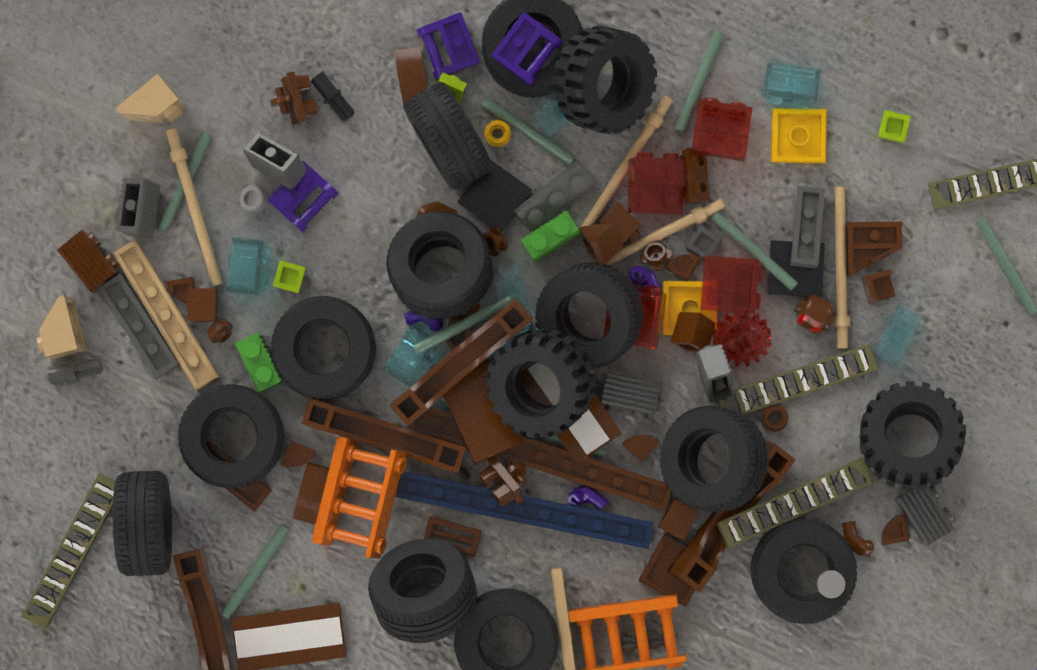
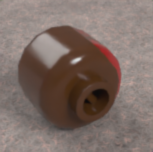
(814, 314)

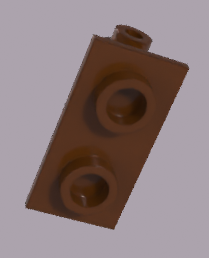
(697, 177)

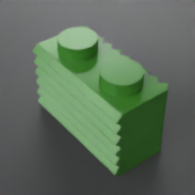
(550, 236)
(258, 362)

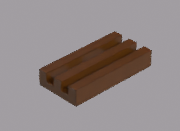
(472, 552)

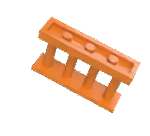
(333, 503)
(637, 610)

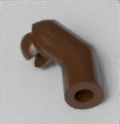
(434, 206)
(859, 545)

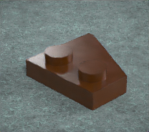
(871, 242)

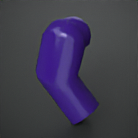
(643, 276)
(412, 318)
(586, 494)

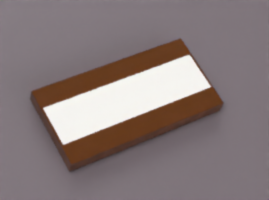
(586, 435)
(288, 637)

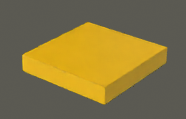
(798, 136)
(682, 297)

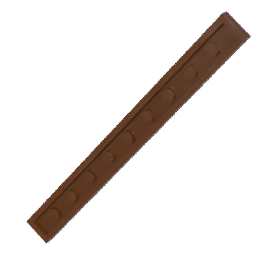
(558, 463)

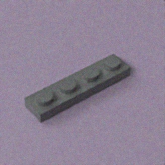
(138, 326)

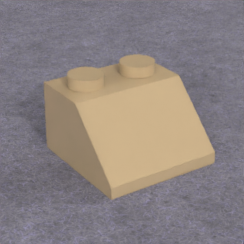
(152, 103)
(61, 330)

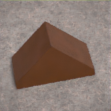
(601, 241)

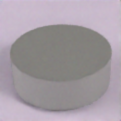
(253, 199)
(830, 584)

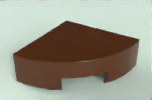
(683, 265)
(180, 287)
(640, 445)
(297, 455)
(895, 531)

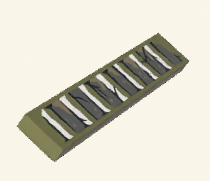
(983, 184)
(801, 380)
(794, 502)
(71, 553)

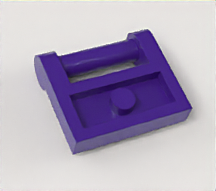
(457, 43)
(518, 44)
(289, 200)

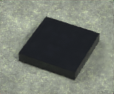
(495, 197)
(809, 279)

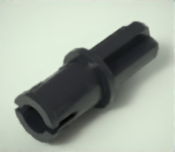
(332, 96)

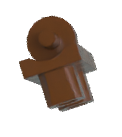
(290, 99)
(507, 478)

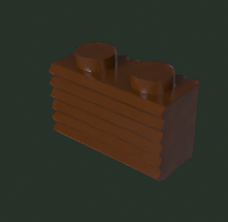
(88, 260)

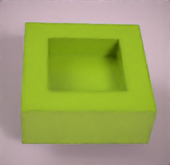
(455, 85)
(894, 126)
(289, 277)

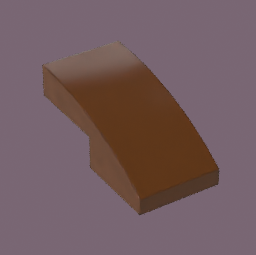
(410, 72)
(311, 493)

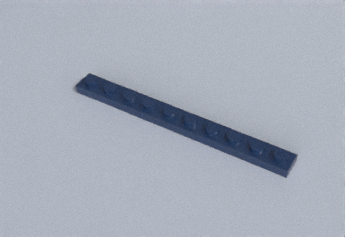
(531, 511)

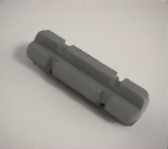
(654, 641)

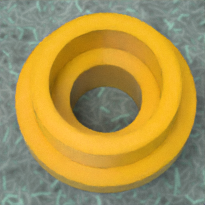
(494, 125)

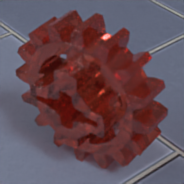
(750, 345)

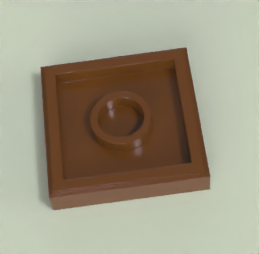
(657, 573)

